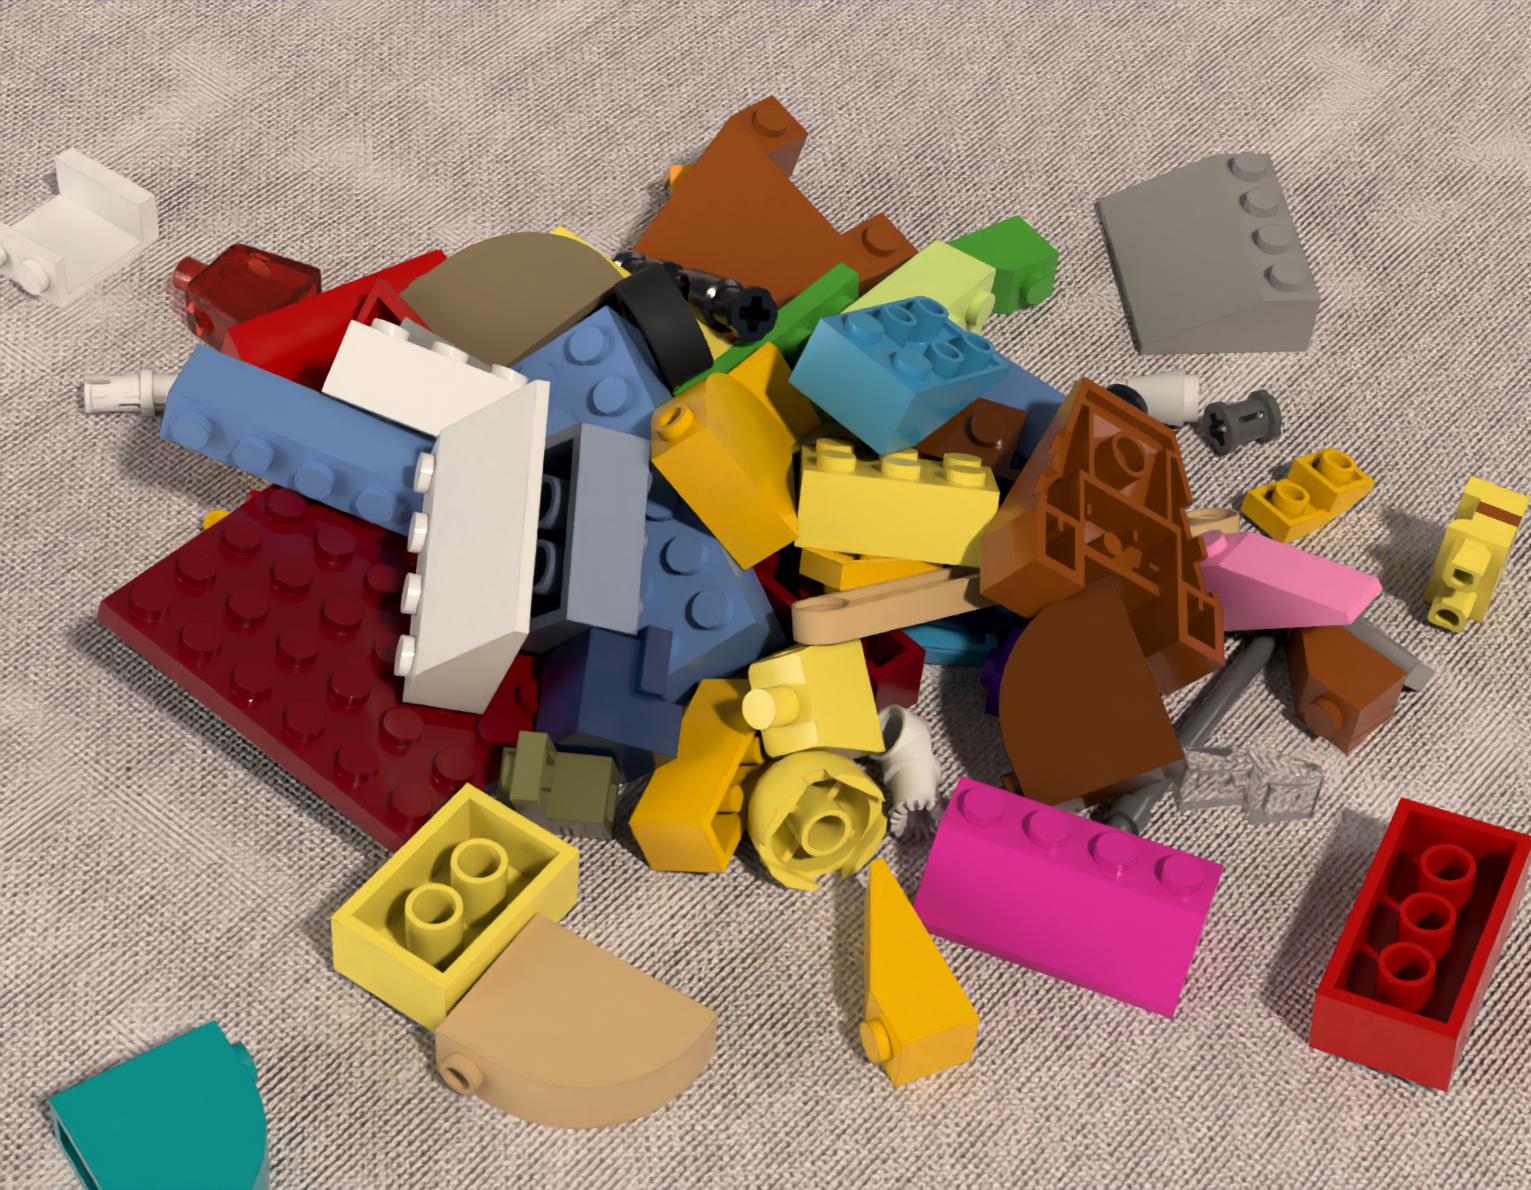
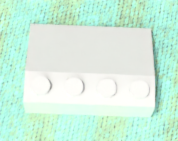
(474, 553)

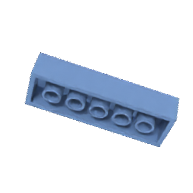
(688, 578)

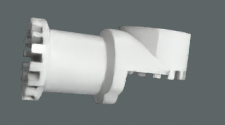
(910, 773)

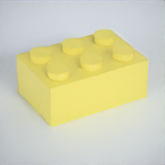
(894, 503)
(451, 905)

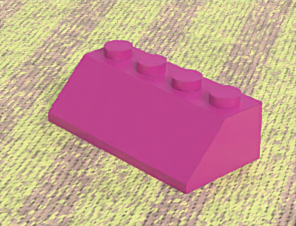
(1066, 896)

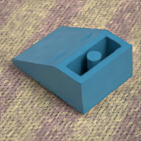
(895, 371)

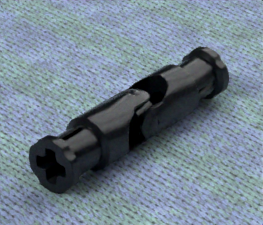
(715, 299)

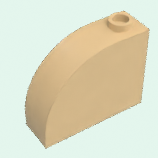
(572, 1034)

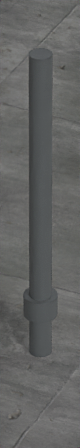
(1132, 810)

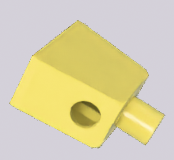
(814, 701)

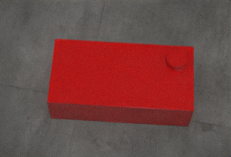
(1421, 944)

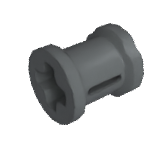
(1220, 414)

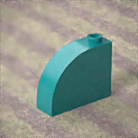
(169, 1119)

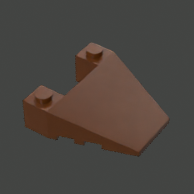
(753, 225)
(1101, 502)

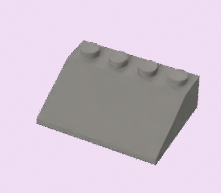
(1211, 260)

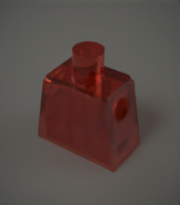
(240, 287)

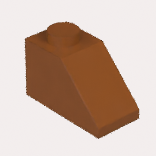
(1340, 684)

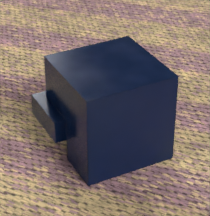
(605, 699)

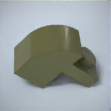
(558, 789)

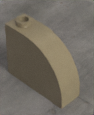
(513, 294)

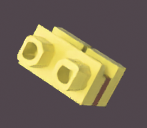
(1474, 554)

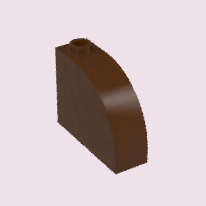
(1083, 706)

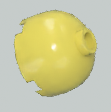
(815, 818)

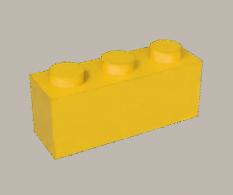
(701, 799)

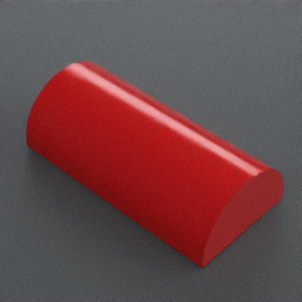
(306, 335)

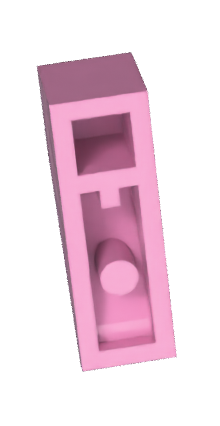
(1280, 585)

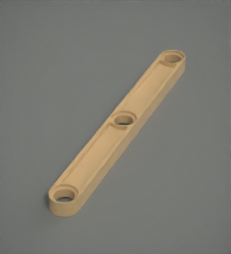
(925, 595)

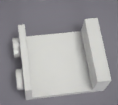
(80, 232)

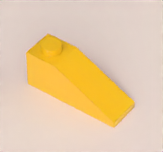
(911, 1000)

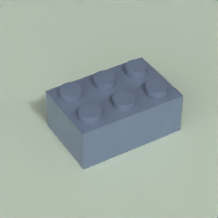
(589, 536)

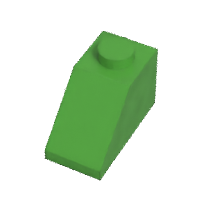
(1022, 260)

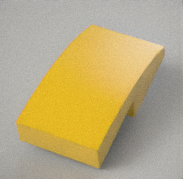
(1309, 497)

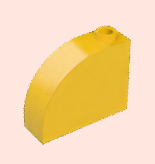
(729, 465)

